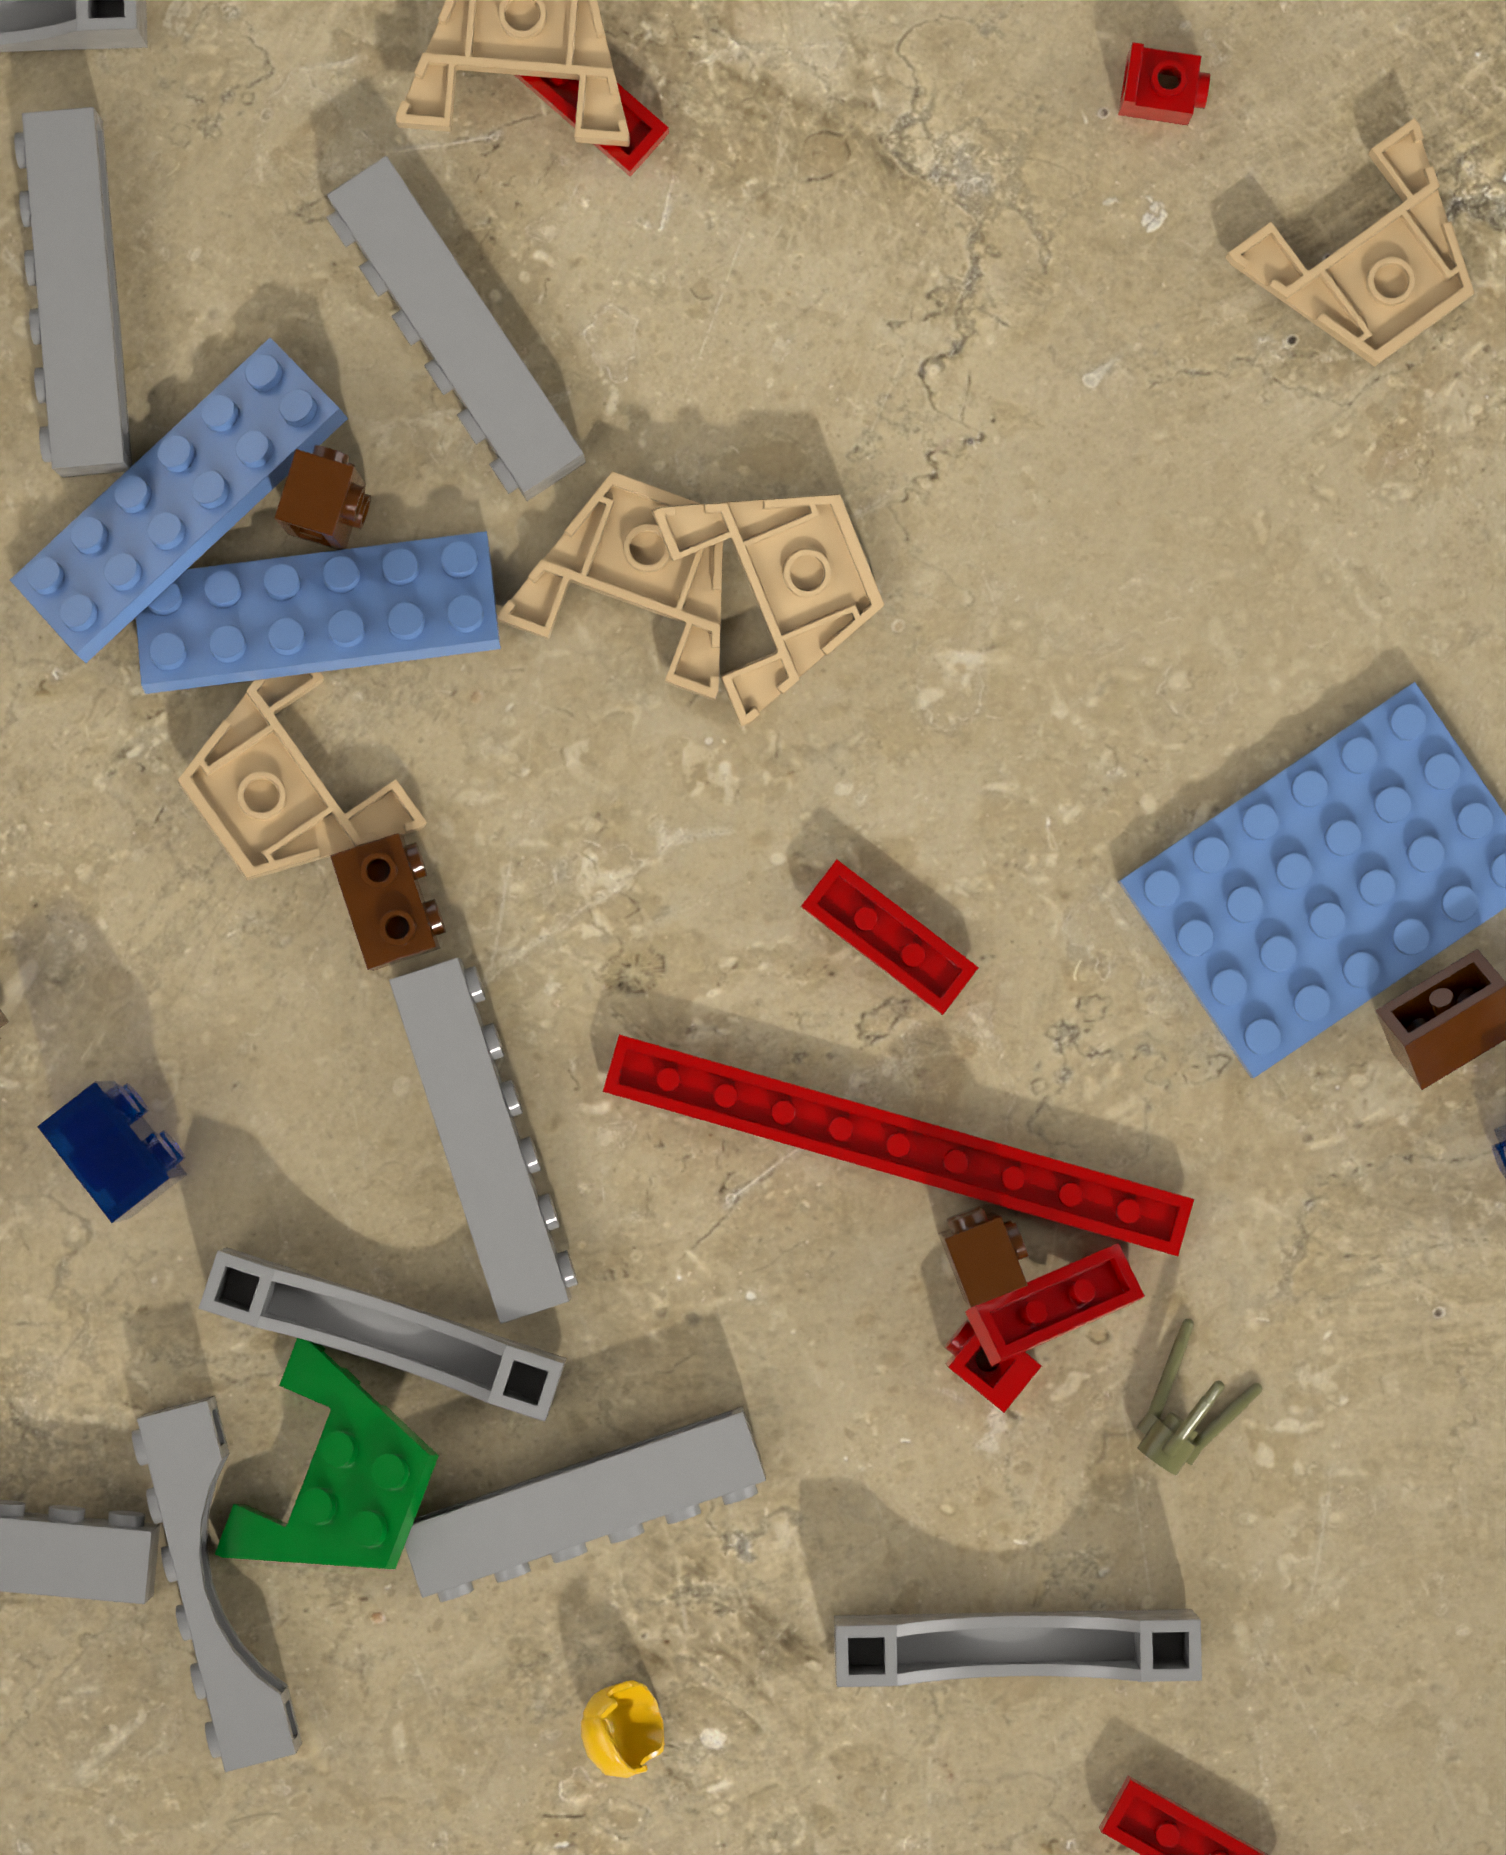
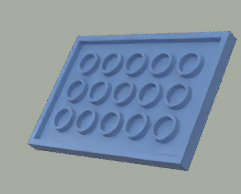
(1328, 880)

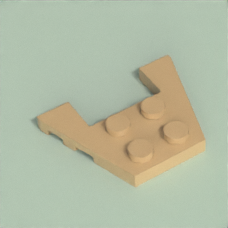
(519, 39)
(1386, 279)
(621, 553)
(803, 576)
(269, 800)

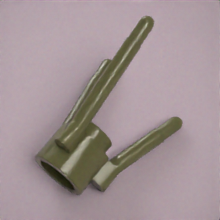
(1176, 1440)

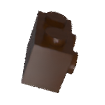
(323, 498)
(387, 901)
(1446, 1019)
(984, 1255)

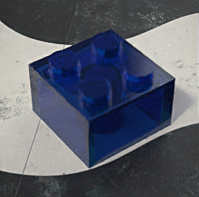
(114, 1148)

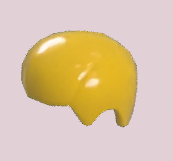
(622, 1729)

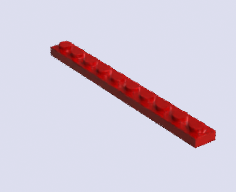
(898, 1145)

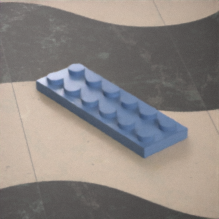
(177, 500)
(320, 613)

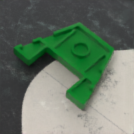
(358, 1484)

